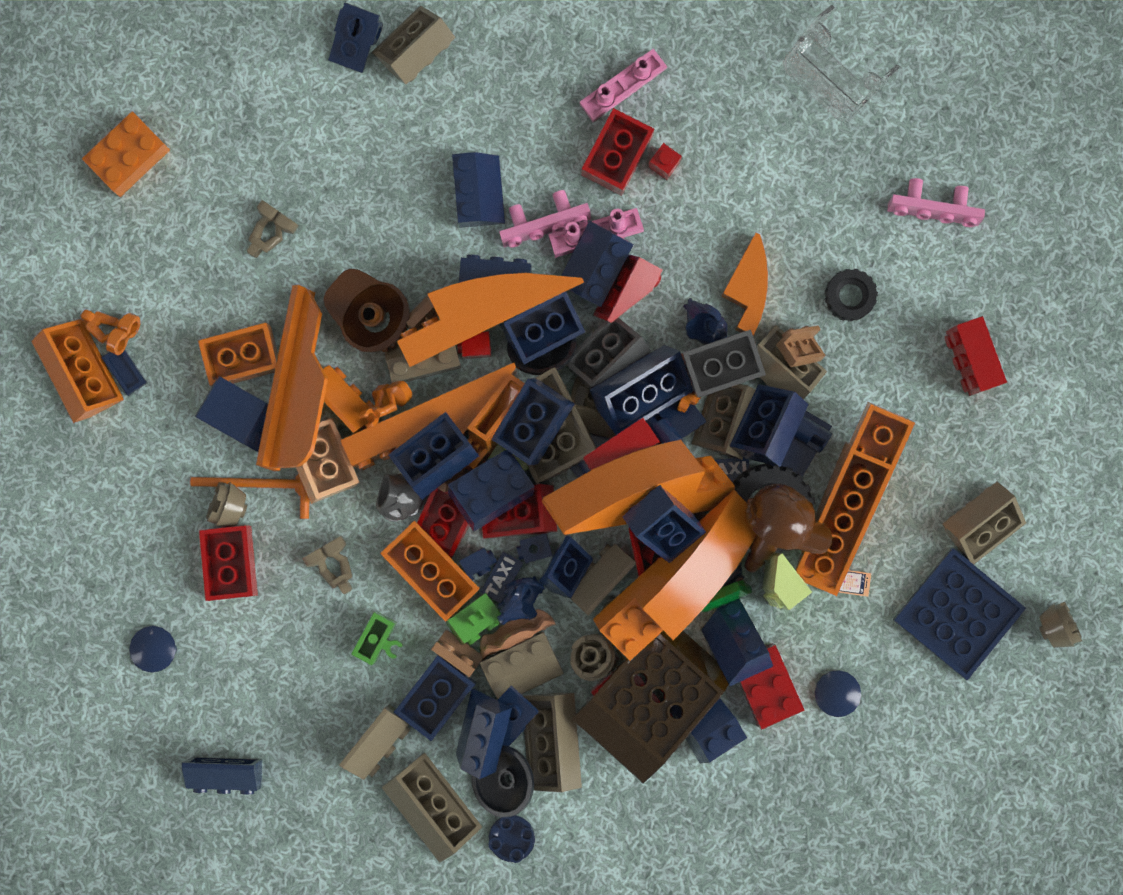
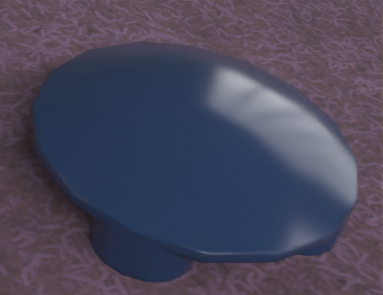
(152, 649)
(837, 693)
(511, 838)

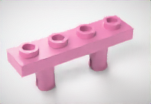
(623, 85)
(928, 209)
(619, 222)
(538, 228)

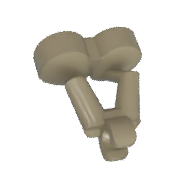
(281, 223)
(332, 550)

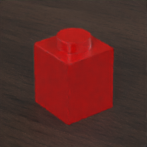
(665, 161)
(476, 346)

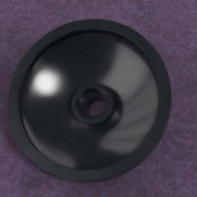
(556, 358)
(500, 794)

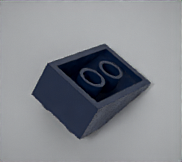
(234, 413)
(714, 733)

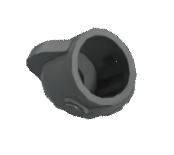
(397, 498)

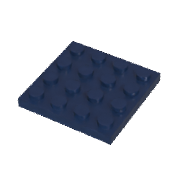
(959, 614)

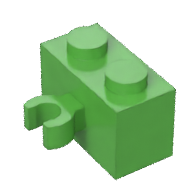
(474, 619)
(375, 639)

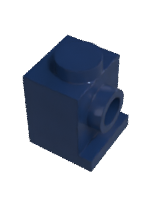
(543, 548)
(478, 563)

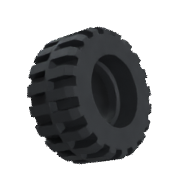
(766, 474)

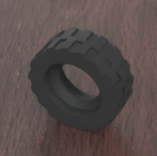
(866, 286)

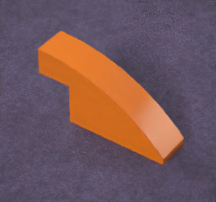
(749, 285)
(489, 419)

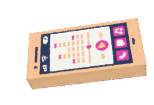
(856, 583)

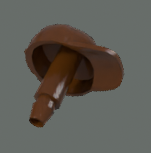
(358, 297)
(783, 521)

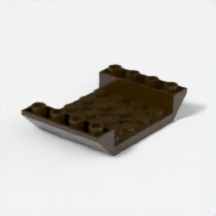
(636, 727)

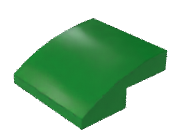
(728, 594)

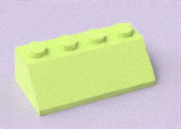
(782, 583)

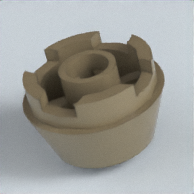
(227, 505)
(1059, 626)
(592, 657)

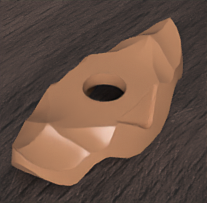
(514, 633)

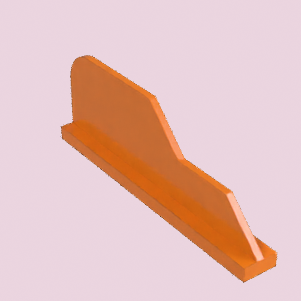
(296, 388)

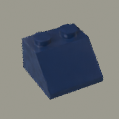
(566, 568)

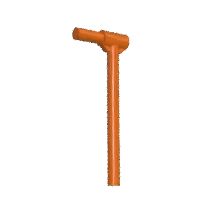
(261, 483)

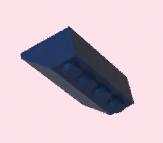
(642, 388)

